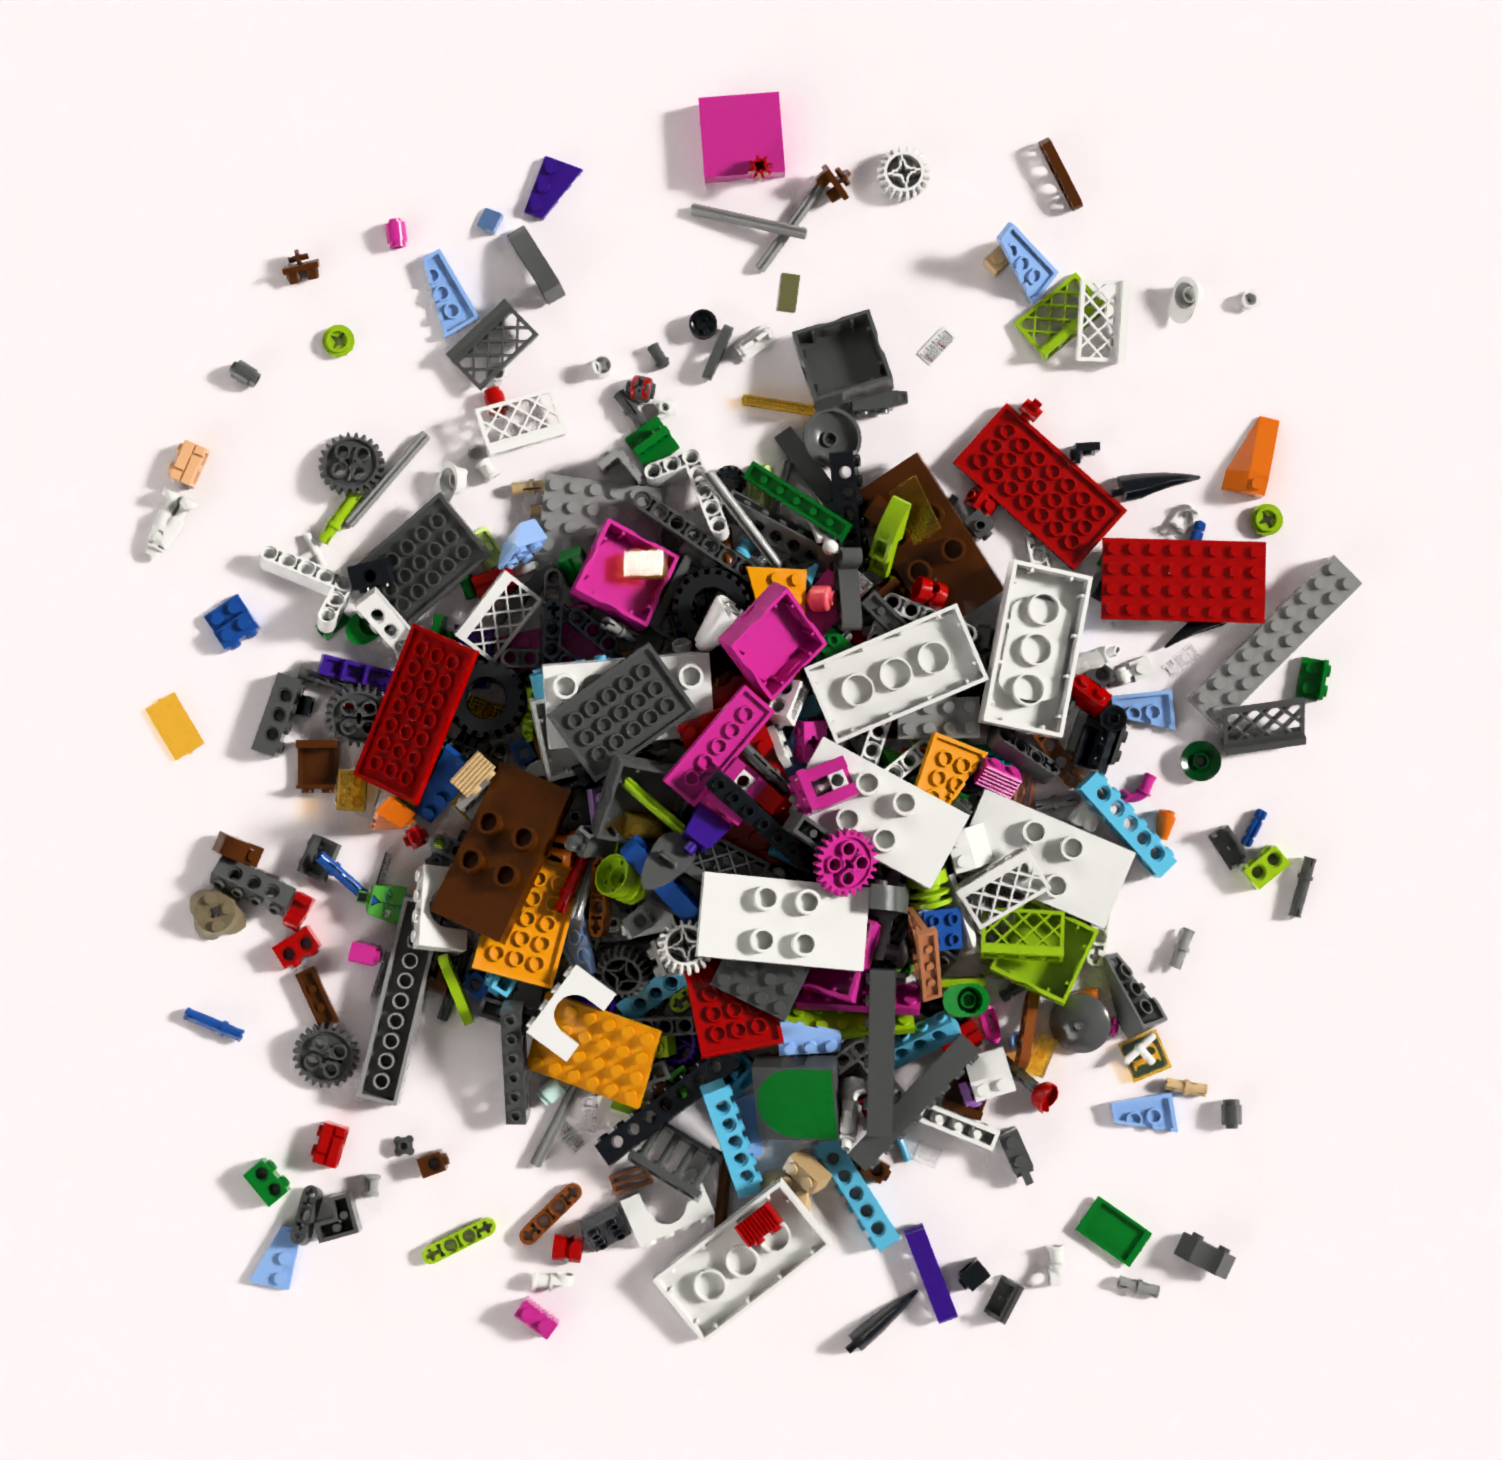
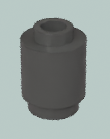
(244, 373)
(1231, 1113)

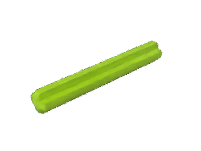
(653, 805)

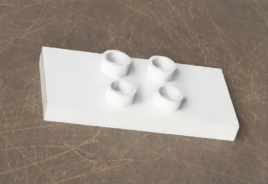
(896, 673)
(905, 823)
(1079, 866)
(781, 922)
(725, 1278)

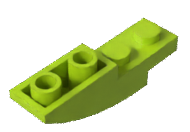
(887, 536)

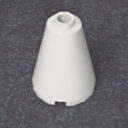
(717, 621)

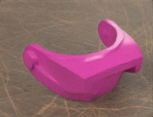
(995, 1036)

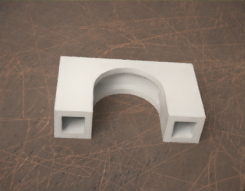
(427, 932)
(544, 1027)
(648, 1228)

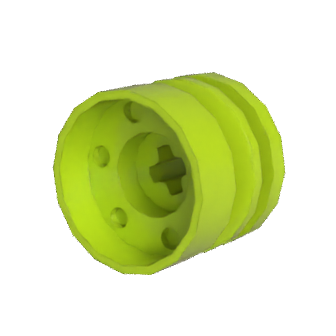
(619, 880)
(930, 899)

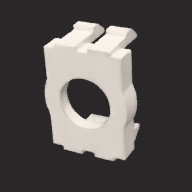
(1193, 514)

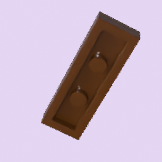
(317, 996)

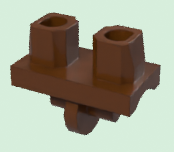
(836, 192)
(292, 271)

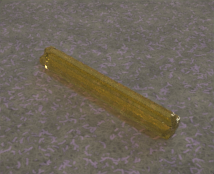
(778, 405)

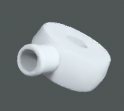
(528, 569)

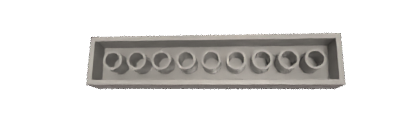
(1275, 640)
(397, 1013)

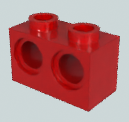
(295, 943)

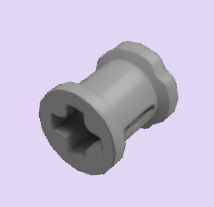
(371, 1185)

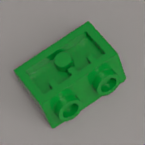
(1312, 679)

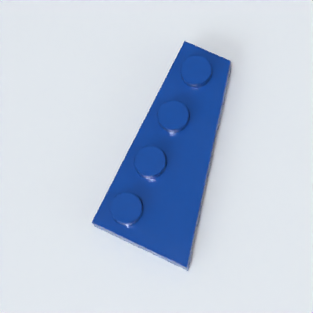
(439, 789)

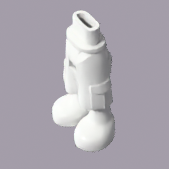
(166, 525)
(1096, 658)
(1084, 816)
(850, 1110)

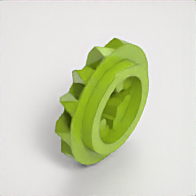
(338, 331)
(1268, 510)
(528, 728)

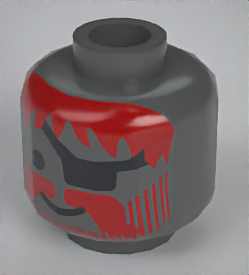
(641, 389)

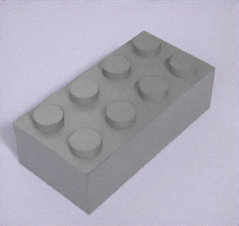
(950, 717)

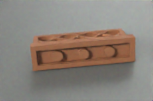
(924, 956)

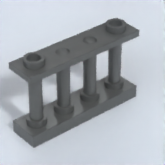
(675, 1178)

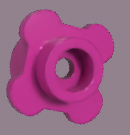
(1114, 1027)

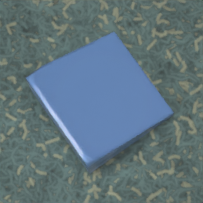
(490, 220)

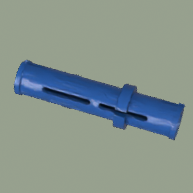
(334, 869)
(223, 1028)

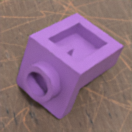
(966, 1092)

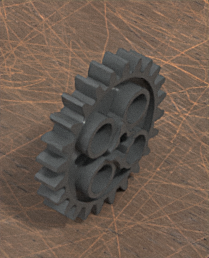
(333, 462)
(358, 697)
(318, 1071)

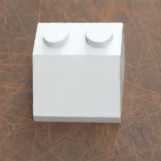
(971, 849)
(990, 1075)

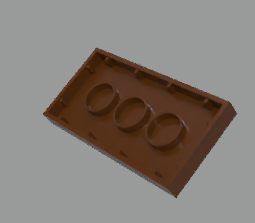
(949, 554)
(502, 852)

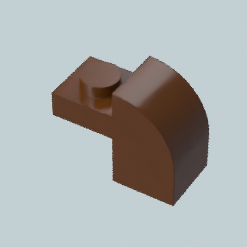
(237, 849)

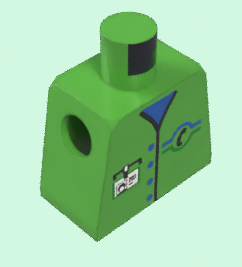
(383, 901)

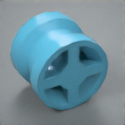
(745, 547)

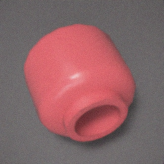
(821, 598)

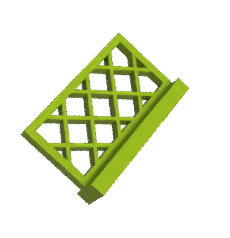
(1067, 332)
(1024, 951)

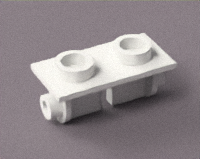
(755, 342)

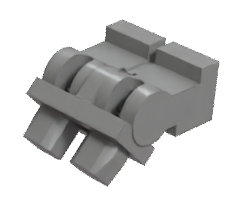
(660, 970)

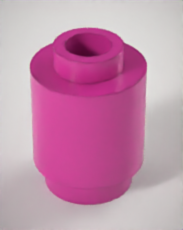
(396, 233)

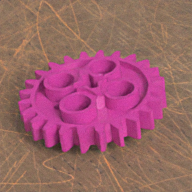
(834, 850)

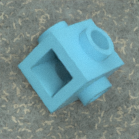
(499, 984)

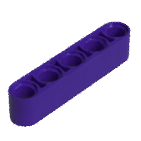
(930, 1273)

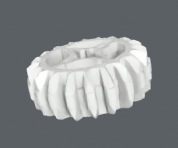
(895, 175)
(676, 950)

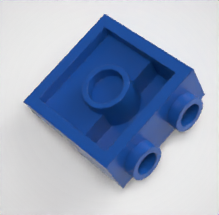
(232, 623)

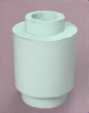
(552, 1091)

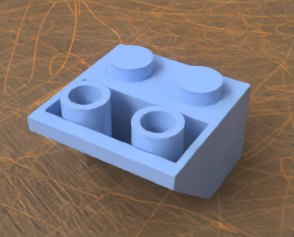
(521, 544)

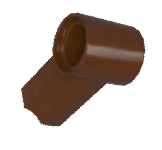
(436, 980)

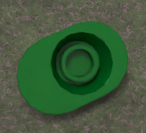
(358, 629)
(965, 1000)

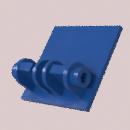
(948, 925)

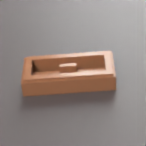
(1023, 791)
(614, 1184)

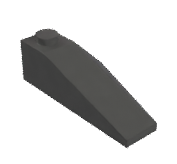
(1132, 1004)

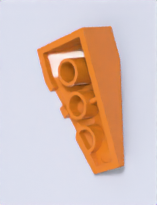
(1251, 465)
(393, 815)

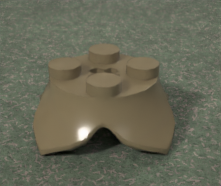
(231, 918)

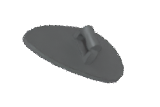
(665, 861)

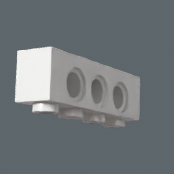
(373, 601)
(961, 1126)

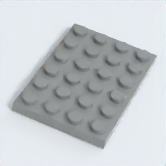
(578, 506)

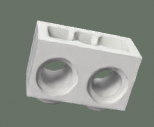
(789, 703)

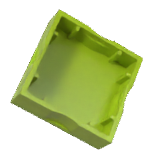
(1046, 978)

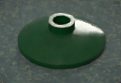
(1211, 761)

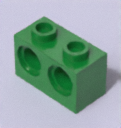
(263, 1185)

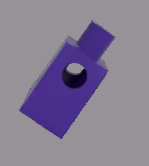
(703, 830)

